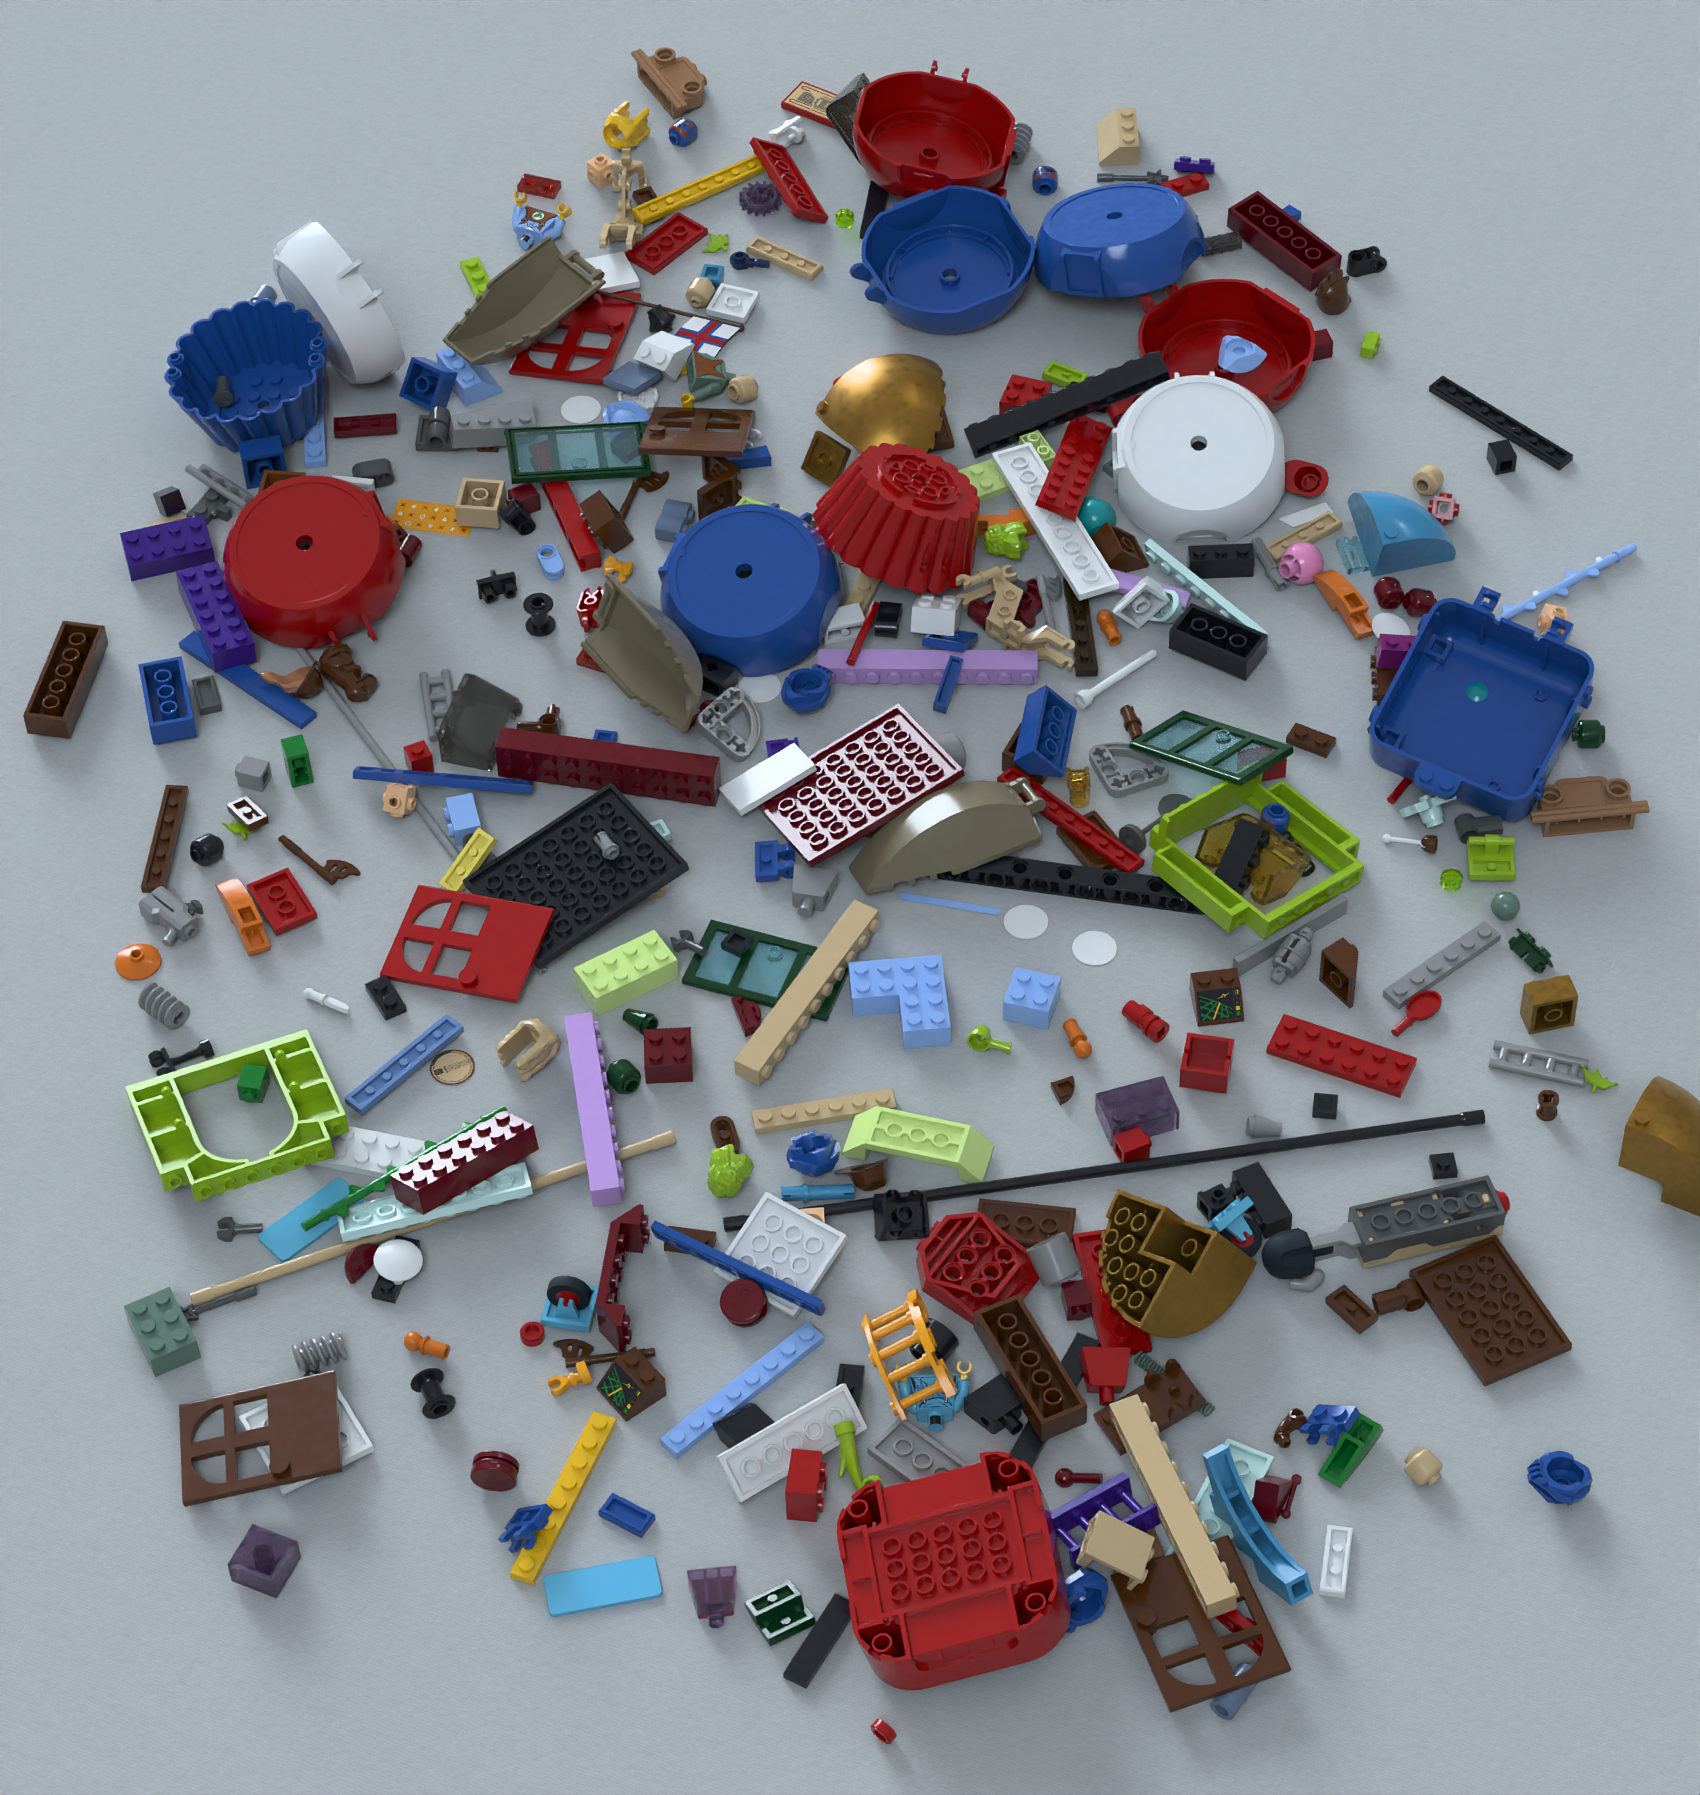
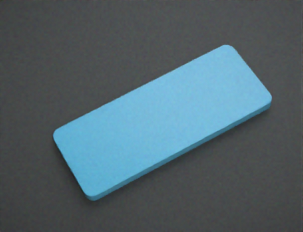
(287, 1237)
(602, 1586)

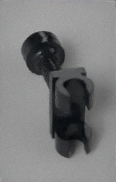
(158, 1058)

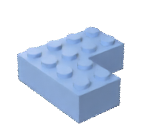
(905, 986)

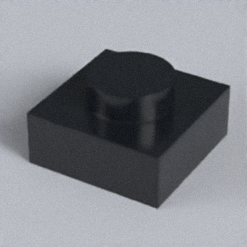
(737, 943)
(1325, 1106)
(1443, 1166)

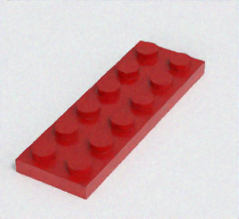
(788, 180)
(1341, 1055)
(1109, 1324)

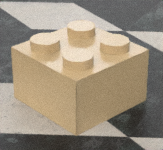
(480, 502)

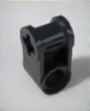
(1364, 260)
(517, 517)

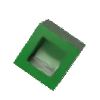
(253, 1083)

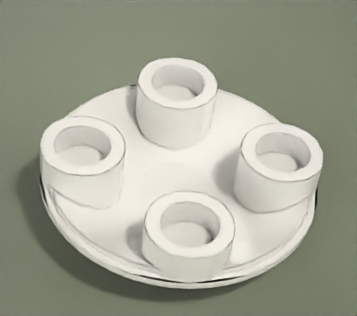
(398, 1260)

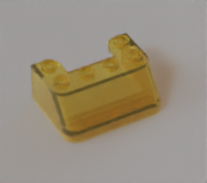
(1279, 865)

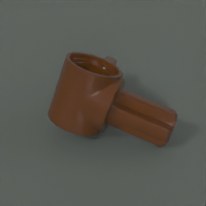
(546, 723)

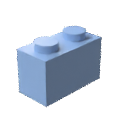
(462, 816)

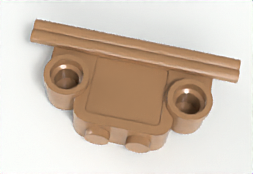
(671, 80)
(1587, 806)

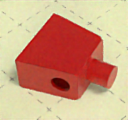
(1105, 1371)

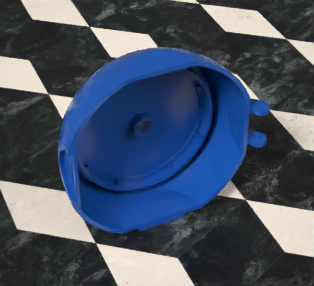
(939, 236)
(1117, 241)
(758, 620)

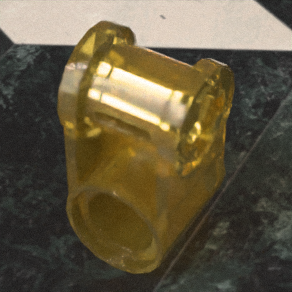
(1078, 786)

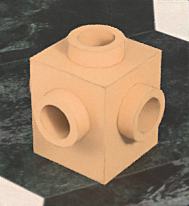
(599, 171)
(1547, 615)
(399, 799)

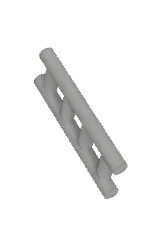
(220, 484)
(428, 698)
(1530, 1053)

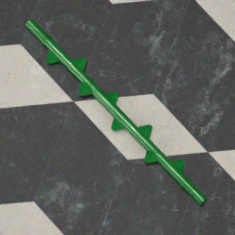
(357, 1193)

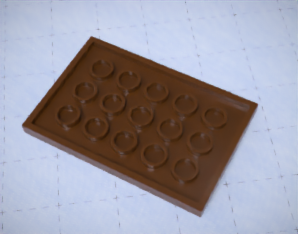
(1490, 1310)

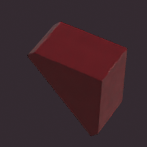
(1271, 1496)

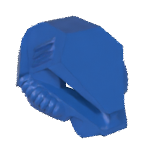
(810, 695)
(811, 1161)
(1560, 1478)
(1087, 1592)

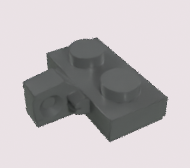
(212, 506)

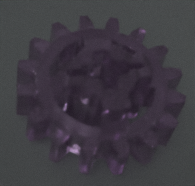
(760, 198)

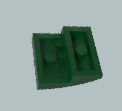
(779, 1613)

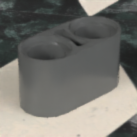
(377, 469)

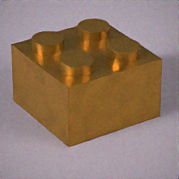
(1548, 1004)

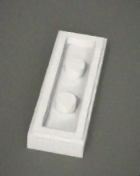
(1336, 1561)

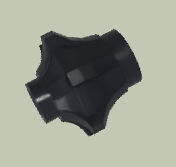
(660, 319)

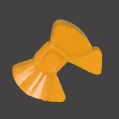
(624, 569)

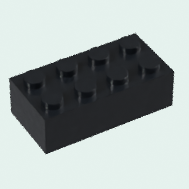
(1218, 641)

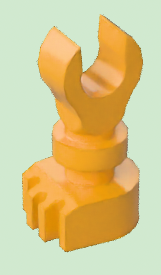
(572, 1379)

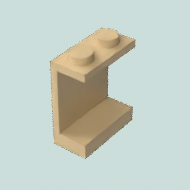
(1117, 1547)

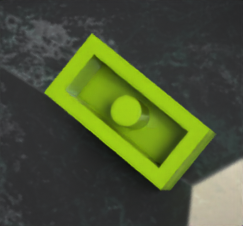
(1370, 345)

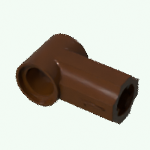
(1405, 1296)

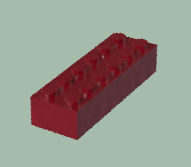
(1283, 240)
(464, 1162)

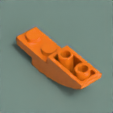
(1014, 515)
(1347, 600)
(244, 915)

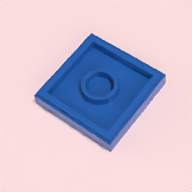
(959, 642)

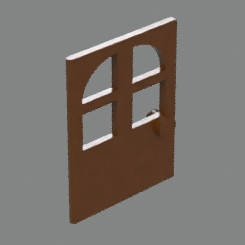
(696, 441)
(299, 1432)
(1169, 1599)

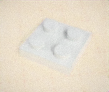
(732, 303)

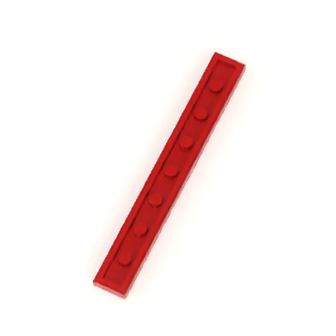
(1079, 826)

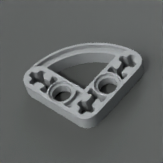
(717, 724)
(1119, 783)

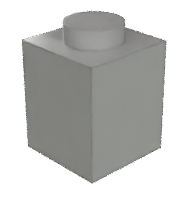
(253, 773)

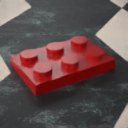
(281, 901)

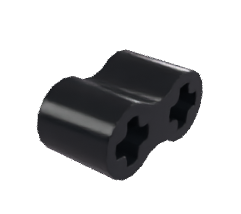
(888, 619)

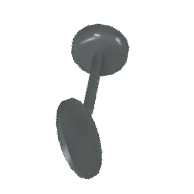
(1134, 837)

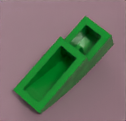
(1350, 1450)

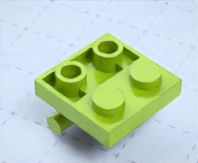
(1491, 858)

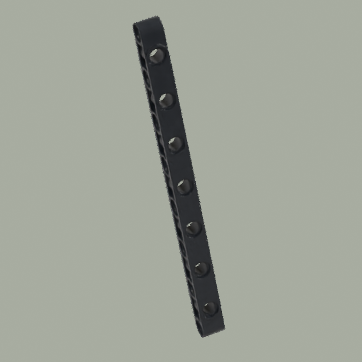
(1076, 882)

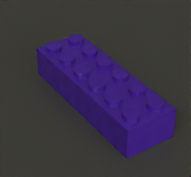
(216, 616)

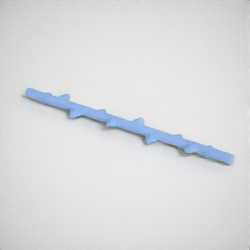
(1561, 587)

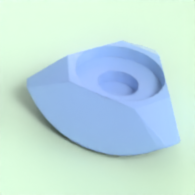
(1239, 354)
(625, 412)

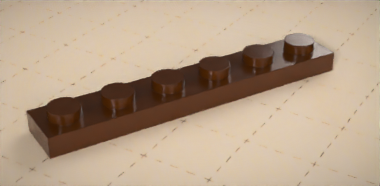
(165, 838)

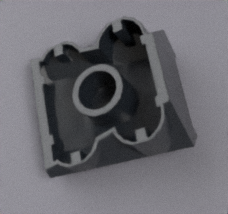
(901, 1215)
(741, 1424)

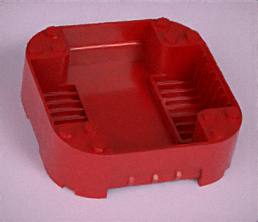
(953, 1573)

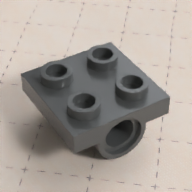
(434, 431)

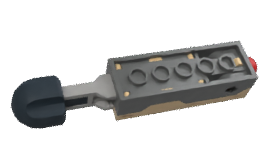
(1395, 1228)

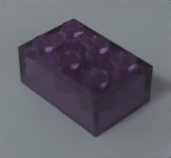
(1138, 1104)

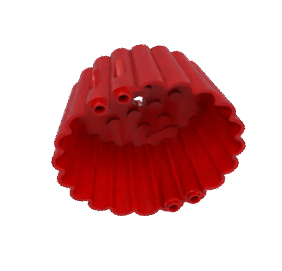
(902, 518)

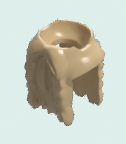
(529, 1032)

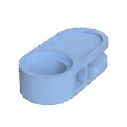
(552, 565)

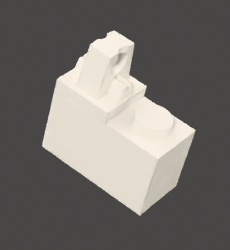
(844, 624)

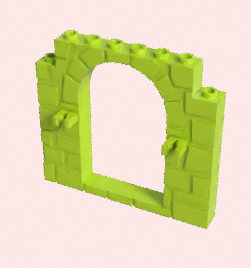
(176, 1147)

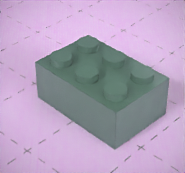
(162, 1331)

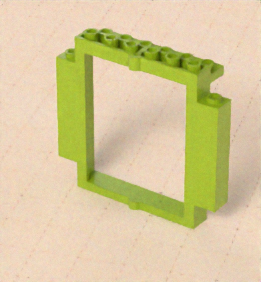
(1308, 826)

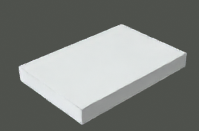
(618, 272)

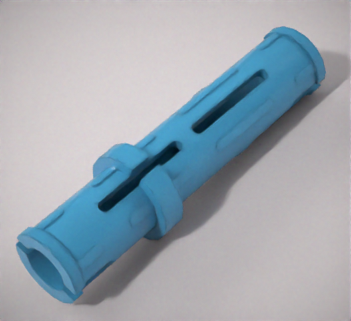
(819, 1192)

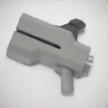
(171, 914)

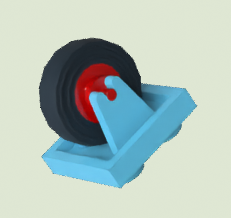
(1236, 1228)
(569, 1304)

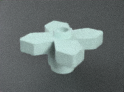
(1428, 808)

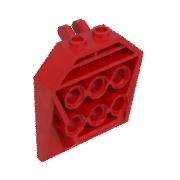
(956, 1240)

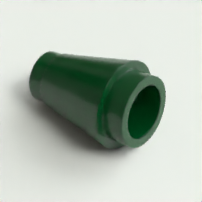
(640, 1020)

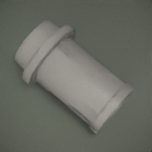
(609, 849)

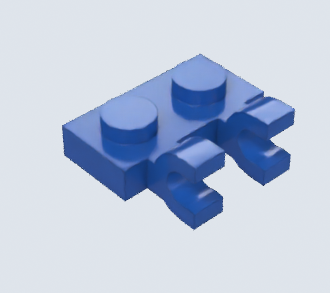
(767, 861)
(1329, 1421)
(525, 1523)

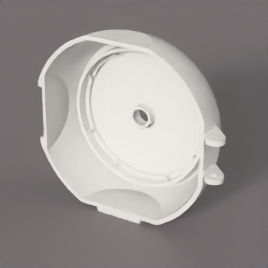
(325, 281)
(1192, 492)

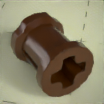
(1545, 1101)

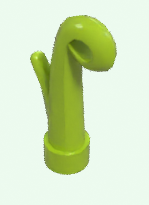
(849, 1457)

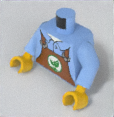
(536, 224)

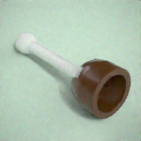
(1428, 843)

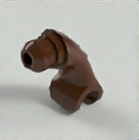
(1291, 1422)

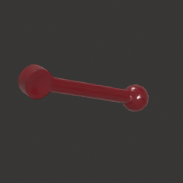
(1285, 1513)

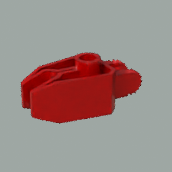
(586, 606)

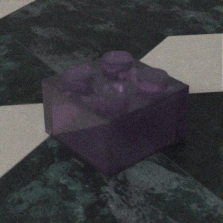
(264, 1561)

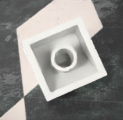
(664, 353)
(1141, 602)

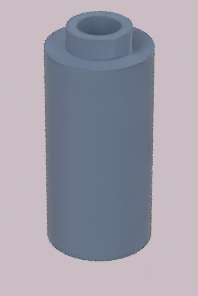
(1228, 1704)

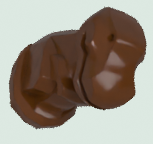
(339, 667)

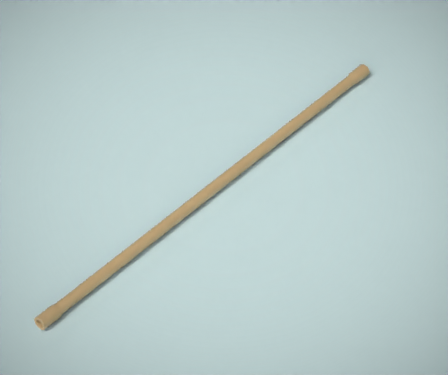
(212, 1292)

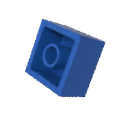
(428, 383)
(261, 455)

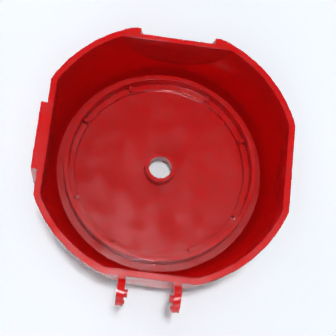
(934, 116)
(1198, 316)
(320, 591)

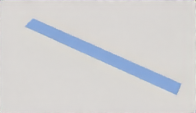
(949, 903)

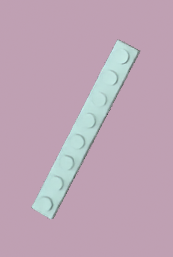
(1197, 586)

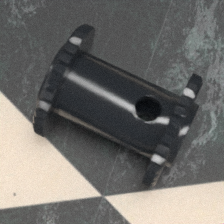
(539, 622)
(437, 1402)

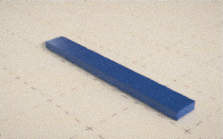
(254, 685)
(443, 779)
(738, 1268)

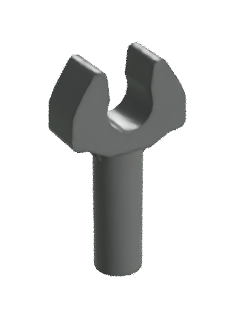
(687, 942)
(233, 1229)

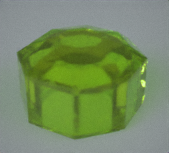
(844, 218)
(1451, 879)

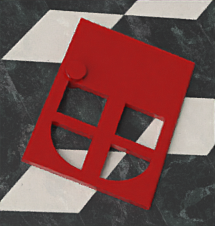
(597, 315)
(498, 955)

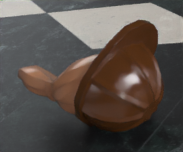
(302, 682)

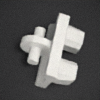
(789, 133)

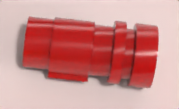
(1144, 1019)

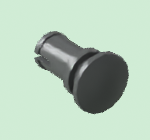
(223, 395)

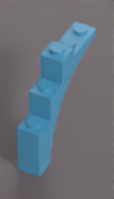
(1250, 1533)

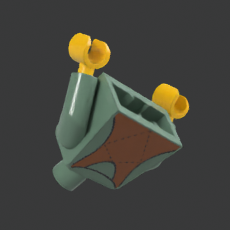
(705, 377)

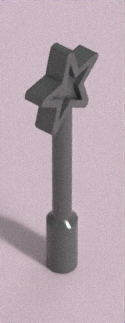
(1151, 177)
(191, 1313)

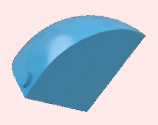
(1398, 533)

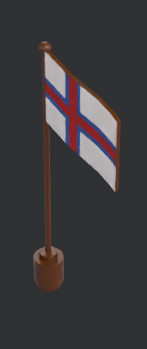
(705, 333)

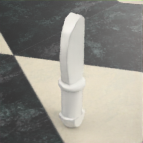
(325, 1000)

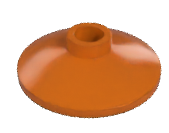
(138, 961)

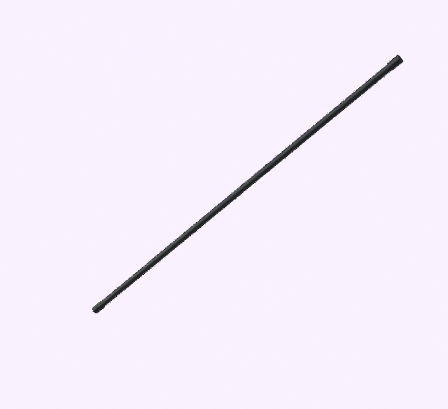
(1463, 1119)

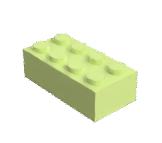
(626, 972)

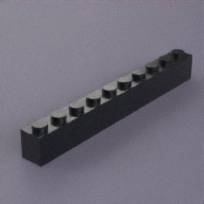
(1067, 403)

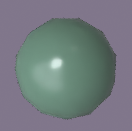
(1505, 906)

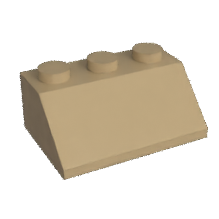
(1118, 138)

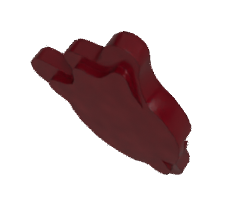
(1029, 605)

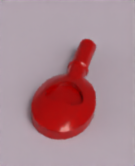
(1419, 1008)

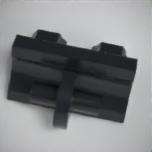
(496, 585)

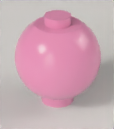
(1301, 563)

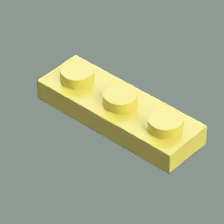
(468, 860)

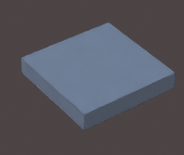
(632, 378)

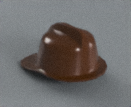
(866, 1176)

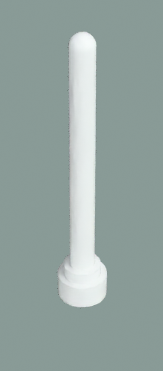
(1085, 697)

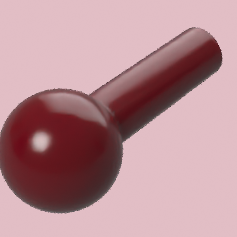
(1065, 1478)

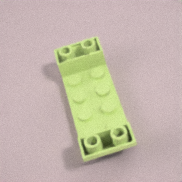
(988, 478)
(920, 1139)

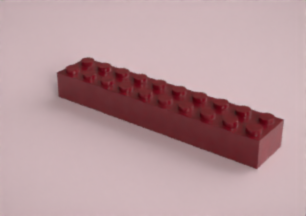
(598, 763)

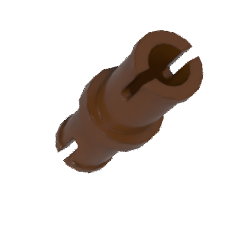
(1131, 722)

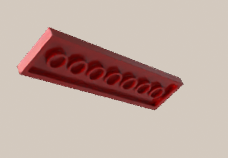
(1073, 467)

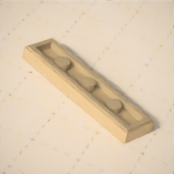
(784, 258)
(1310, 532)

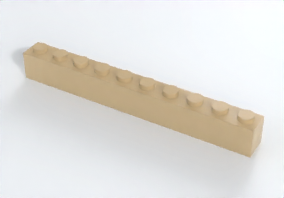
(806, 993)
(1174, 1508)

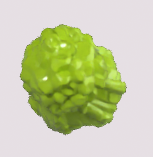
(1006, 540)
(727, 1171)

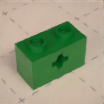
(297, 760)

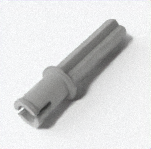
(1269, 564)

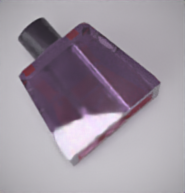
(713, 1593)

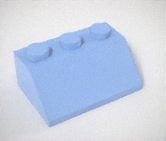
(472, 382)

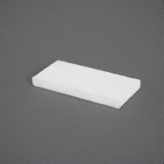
(767, 779)

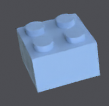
(1031, 998)

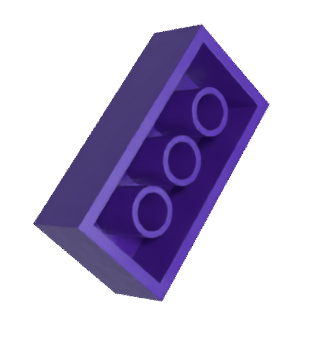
(167, 547)

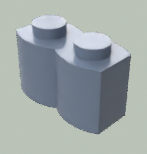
(674, 519)

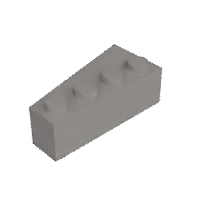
(487, 425)

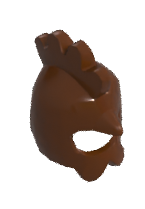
(1333, 294)

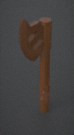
(640, 482)
(324, 872)
(571, 1356)

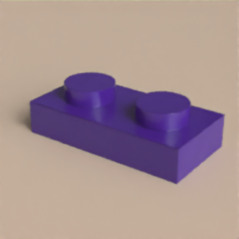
(1186, 164)

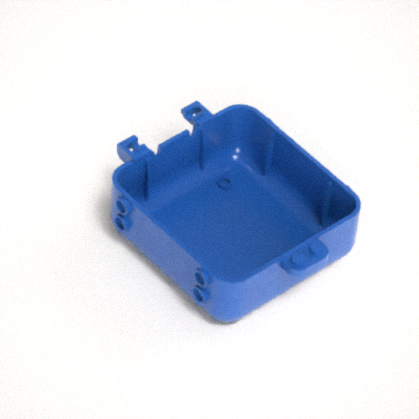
(1492, 749)

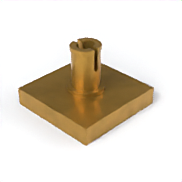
(825, 458)

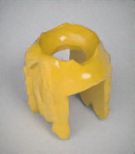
(633, 130)

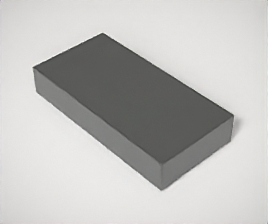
(206, 695)

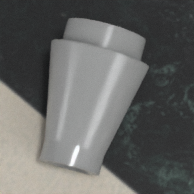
(1261, 1127)

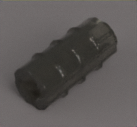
(1223, 243)

